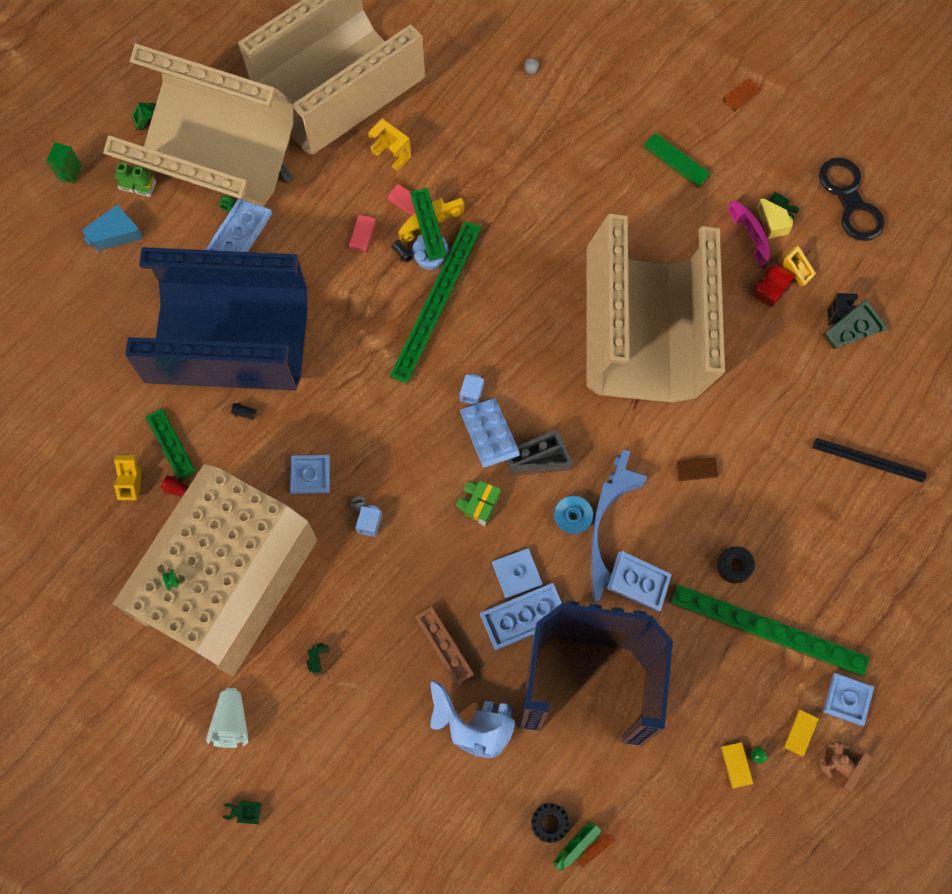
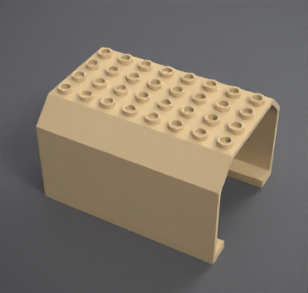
(331, 66)
(212, 129)
(653, 324)
(232, 565)

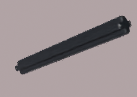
(870, 460)

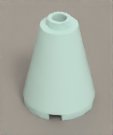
(228, 721)

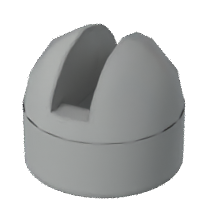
(531, 66)
(357, 507)

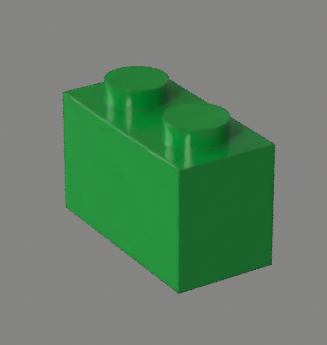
(64, 163)

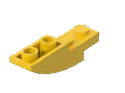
(442, 211)

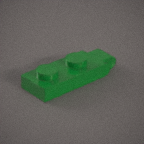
(576, 846)

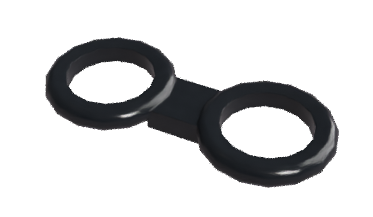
(851, 199)

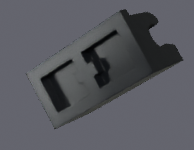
(840, 306)

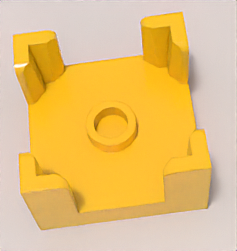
(392, 139)

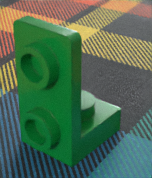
(142, 114)

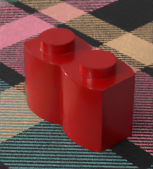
(774, 285)

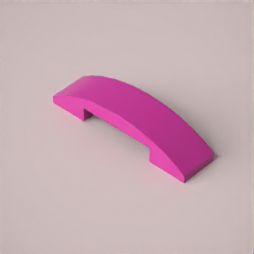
(742, 214)

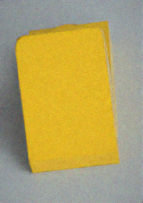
(799, 266)

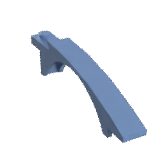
(621, 483)

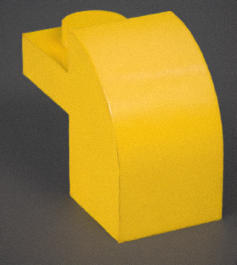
(128, 477)

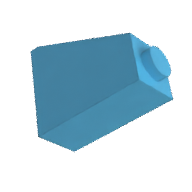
(111, 230)

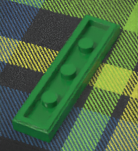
(676, 160)
(428, 224)
(170, 444)

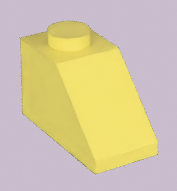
(774, 219)

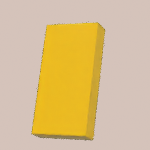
(800, 733)
(737, 765)

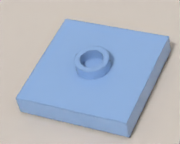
(310, 474)
(517, 573)
(848, 699)

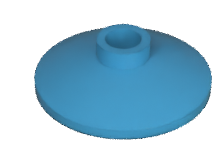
(577, 506)

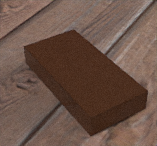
(697, 469)

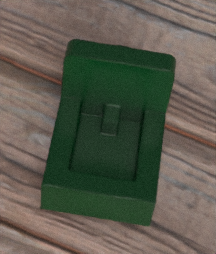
(314, 661)

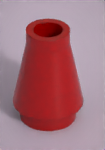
(173, 486)

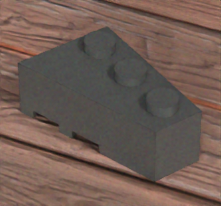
(540, 456)

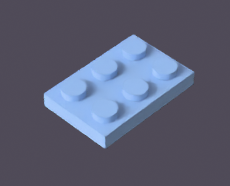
(639, 581)

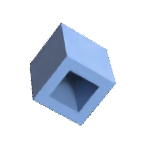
(472, 389)
(369, 520)

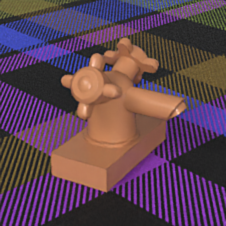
(843, 764)

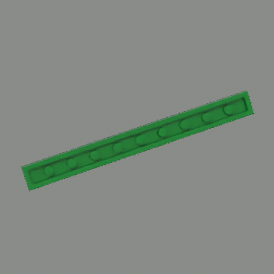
(435, 303)
(770, 630)

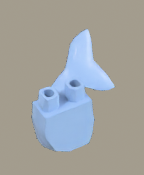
(483, 735)

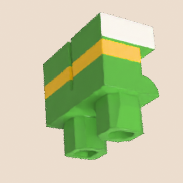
(135, 179)
(481, 503)

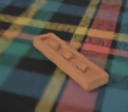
(444, 646)

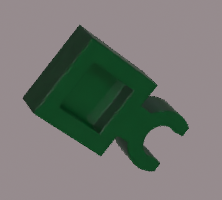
(784, 203)
(246, 812)

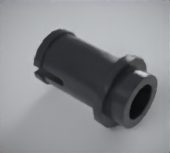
(405, 254)
(243, 411)

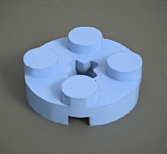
(421, 257)

